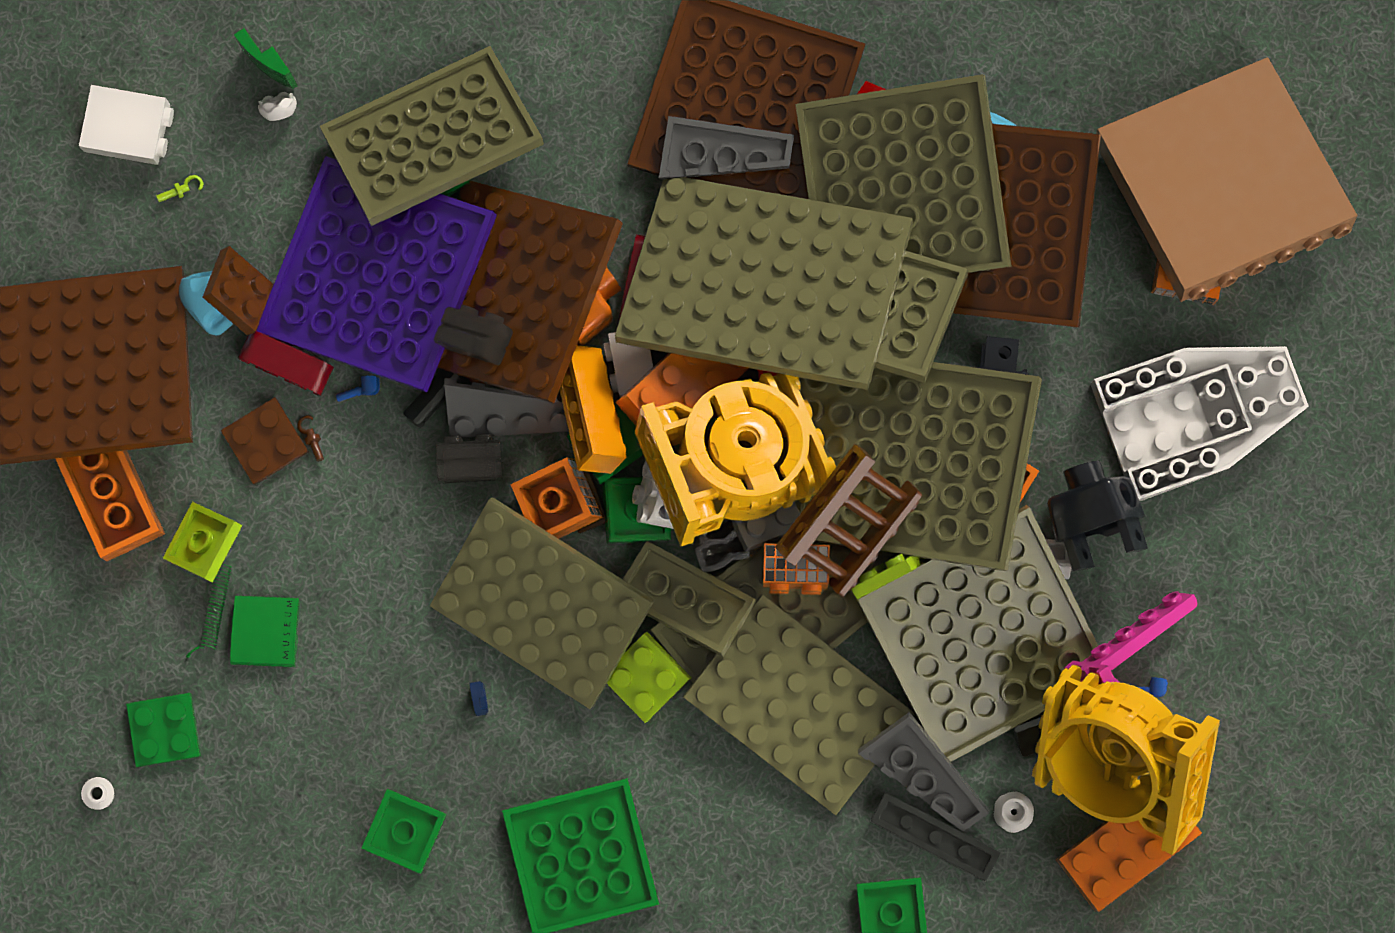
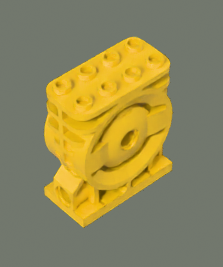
(759, 412)
(1110, 734)

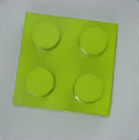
(202, 541)
(880, 575)
(647, 677)

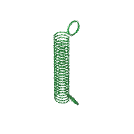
(188, 655)

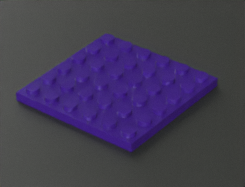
(378, 288)

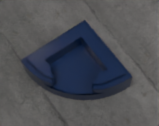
(479, 698)

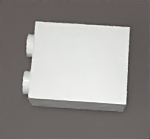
(126, 125)

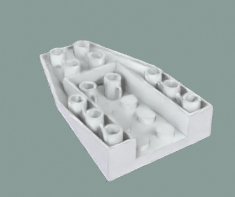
(1195, 411)

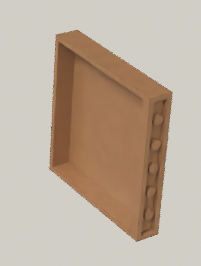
(1225, 180)

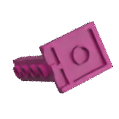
(1134, 637)

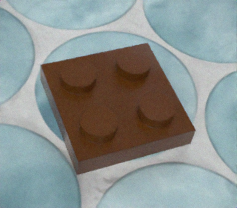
(238, 290)
(264, 441)

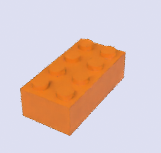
(679, 380)
(111, 501)
(1114, 860)

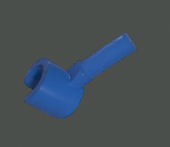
(369, 386)
(1157, 687)

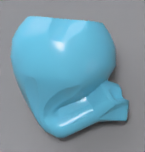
(191, 295)

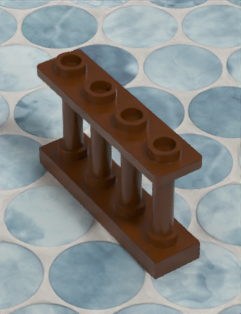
(824, 505)

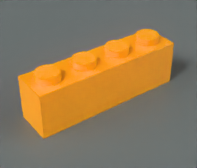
(591, 413)

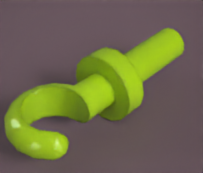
(179, 190)

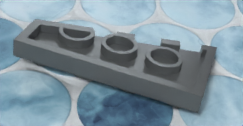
(711, 148)
(484, 410)
(919, 765)

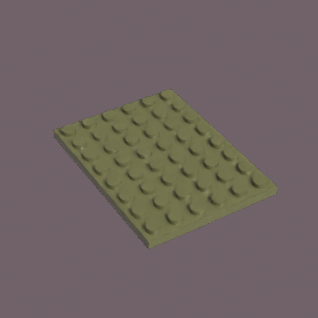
(765, 281)
(953, 437)

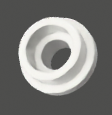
(105, 800)

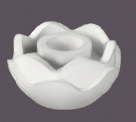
(277, 107)
(1003, 815)

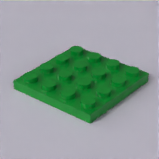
(580, 857)

